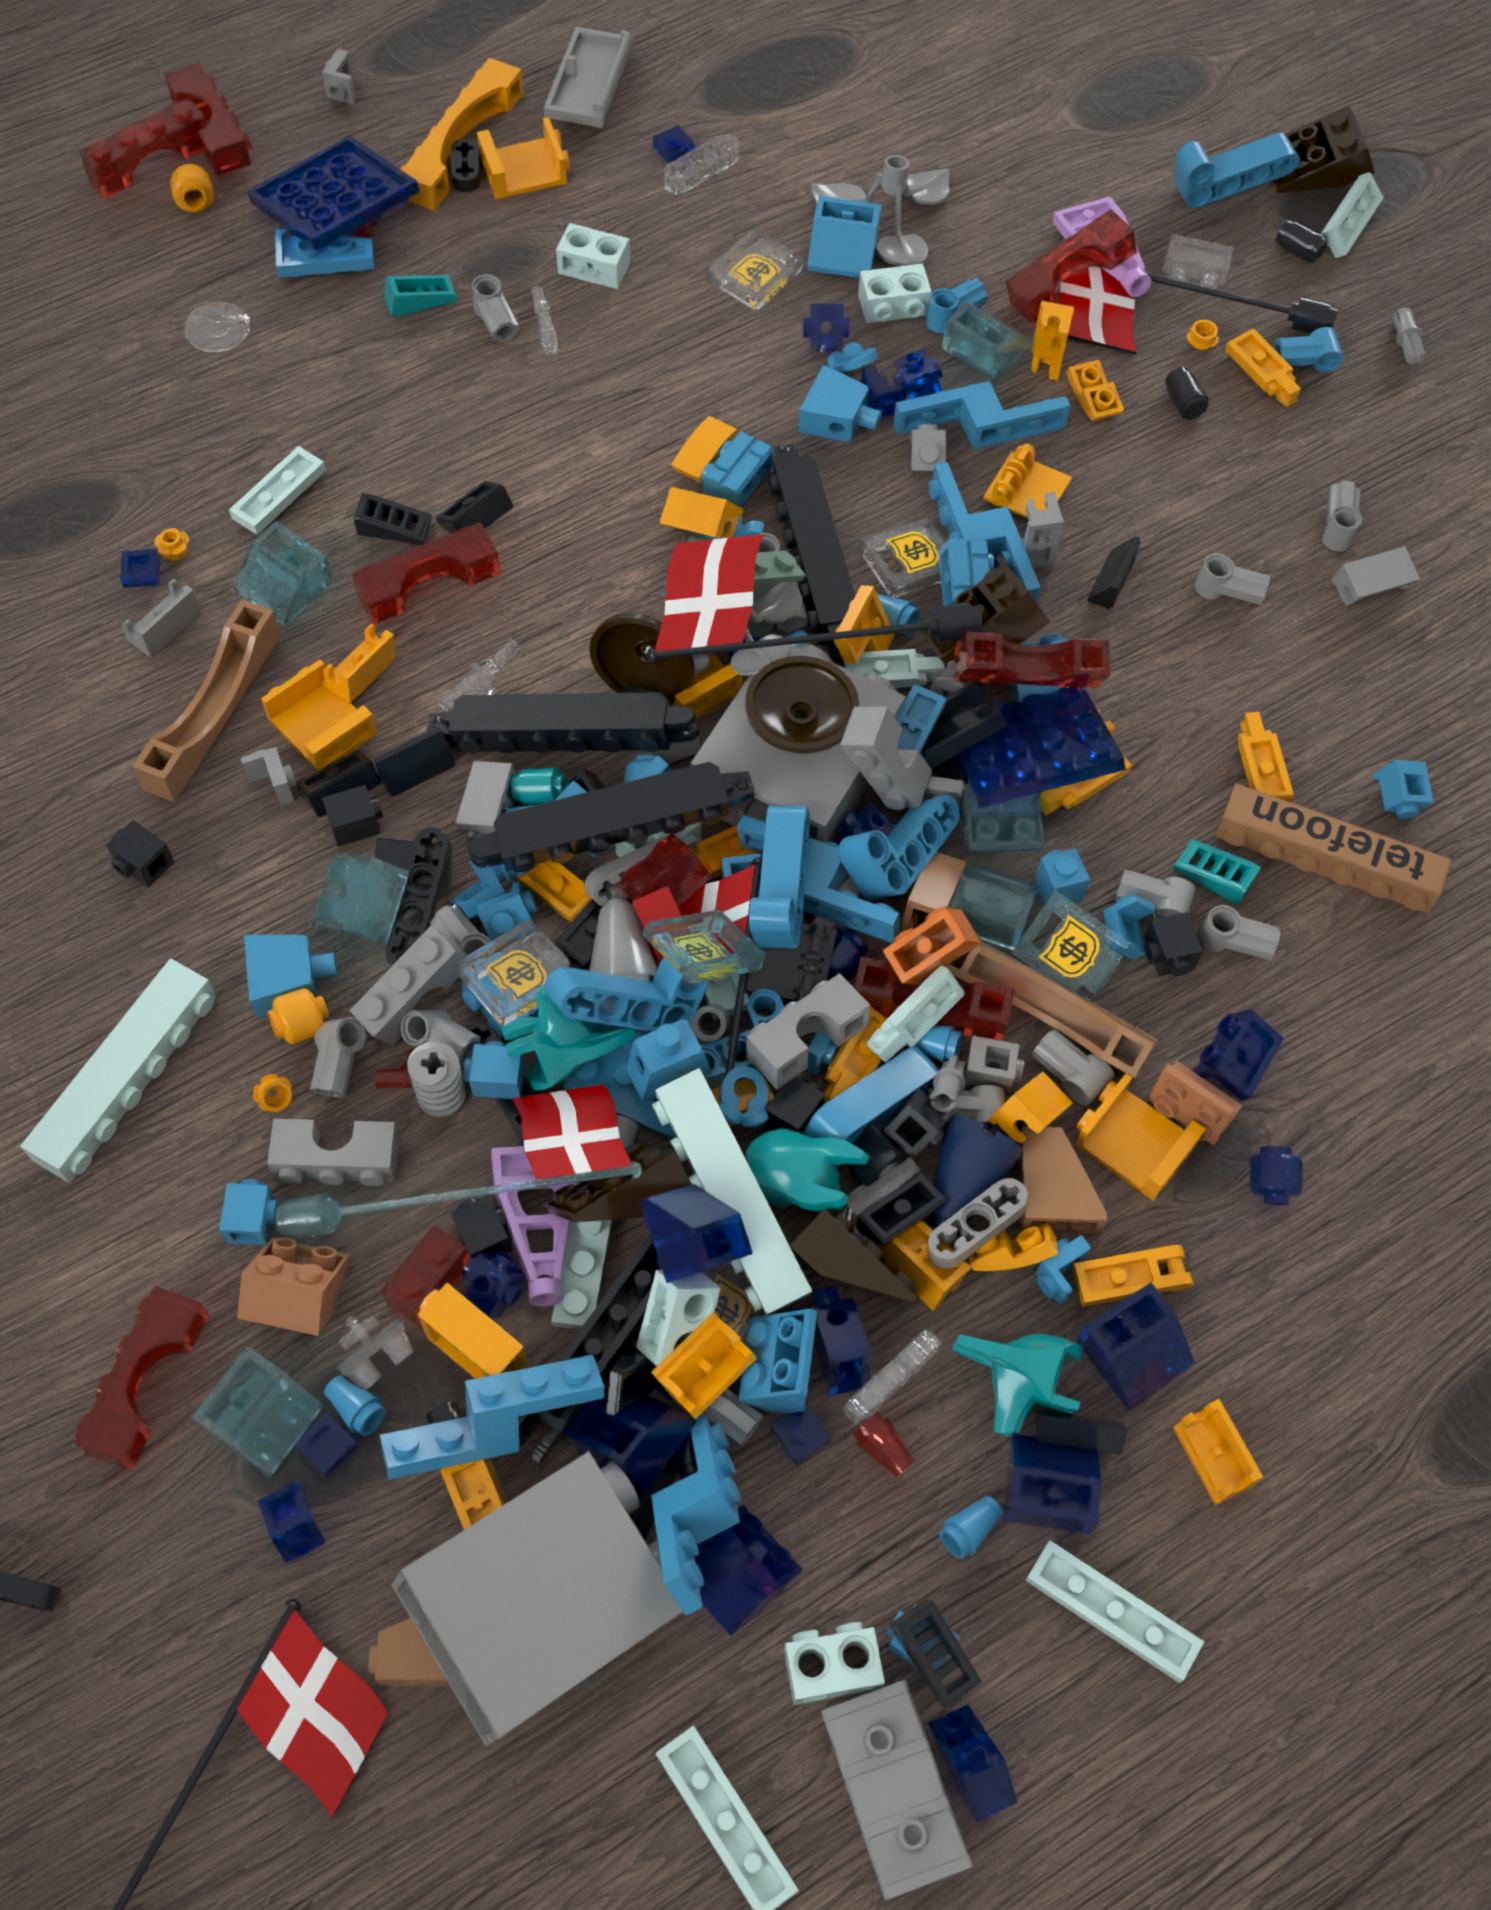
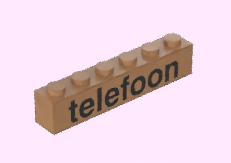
(1333, 848)

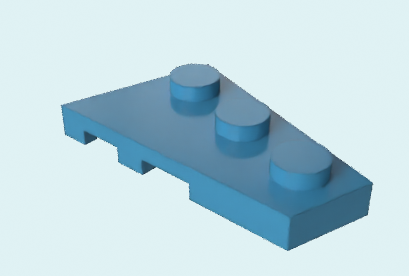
(343, 254)

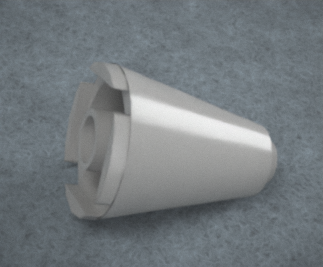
(620, 943)

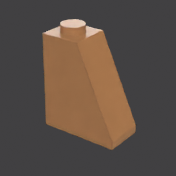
(932, 889)
(1057, 1185)
(404, 1658)

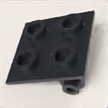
(796, 971)

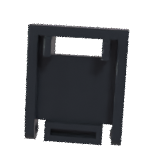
(963, 723)

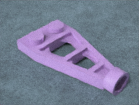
(1077, 217)
(512, 1166)

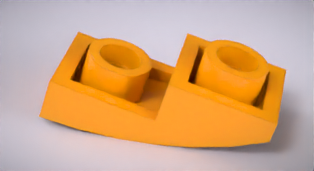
(1093, 391)
(703, 447)
(1028, 1248)

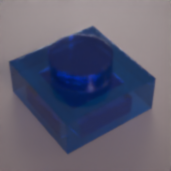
(673, 143)
(140, 568)
(801, 1434)
(326, 1444)

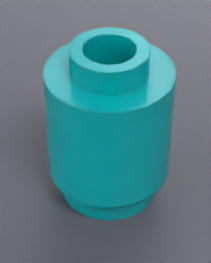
(538, 785)

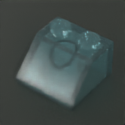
(994, 904)

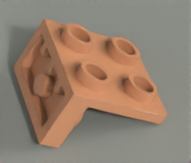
(1190, 1097)

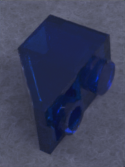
(973, 1763)

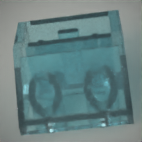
(983, 340)
(283, 573)
(1002, 826)
(360, 897)
(257, 1411)

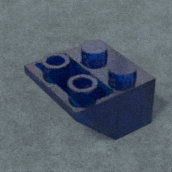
(693, 1231)
(1137, 1345)
(635, 1439)
(1052, 1485)
(743, 1571)

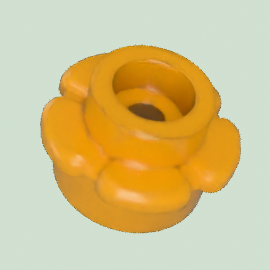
(1203, 335)
(172, 544)
(279, 1100)

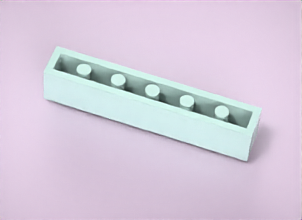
(119, 1071)
(723, 1172)

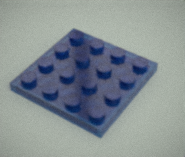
(333, 192)
(1045, 746)

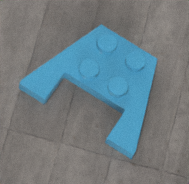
(612, 1073)

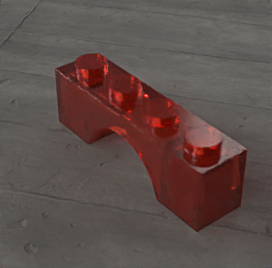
(221, 138)
(114, 159)
(1099, 244)
(460, 555)
(1065, 664)
(979, 1013)
(164, 1327)

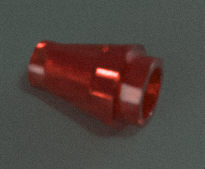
(883, 1444)

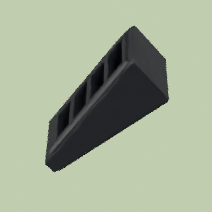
(380, 508)
(629, 1380)
(911, 1644)

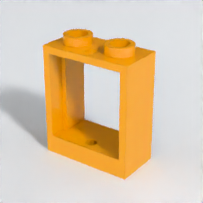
(469, 1335)

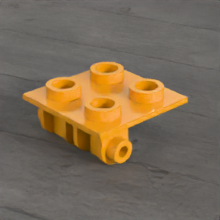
(1025, 479)

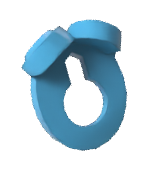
(851, 358)
(756, 1106)

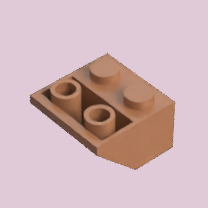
(292, 1285)

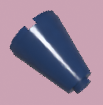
(970, 1164)

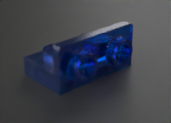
(1240, 1052)

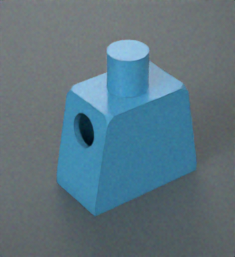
(837, 407)
(282, 965)
(664, 1058)

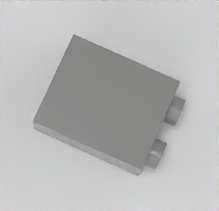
(821, 780)
(538, 1595)

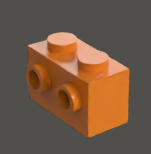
(933, 943)

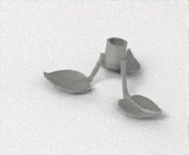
(923, 187)
(775, 606)

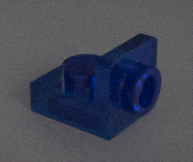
(880, 394)
(290, 1522)

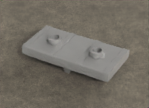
(588, 76)
(896, 1790)

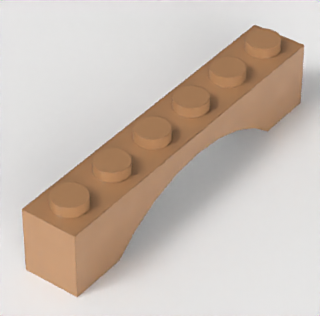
(176, 752)
(1061, 1008)

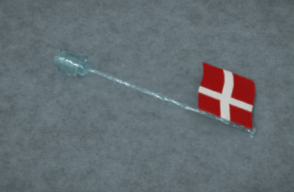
(566, 1141)

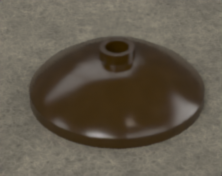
(621, 659)
(802, 689)

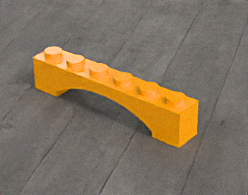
(490, 92)

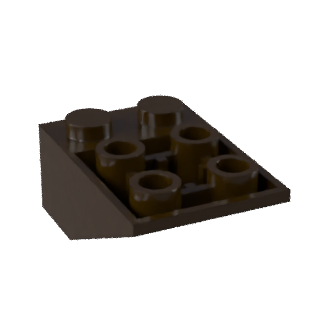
(1329, 153)
(1004, 607)
(621, 1195)
(840, 1257)

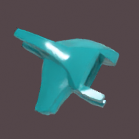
(559, 1042)
(801, 1169)
(1023, 1375)

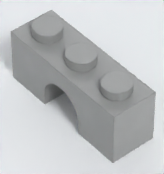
(872, 745)
(421, 968)
(829, 1009)
(367, 1157)

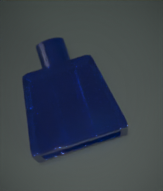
(841, 1343)

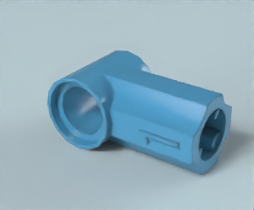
(946, 302)
(1317, 349)

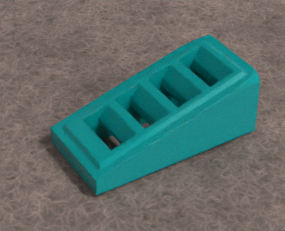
(407, 293)
(1232, 864)

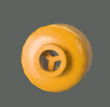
(191, 188)
(297, 1015)

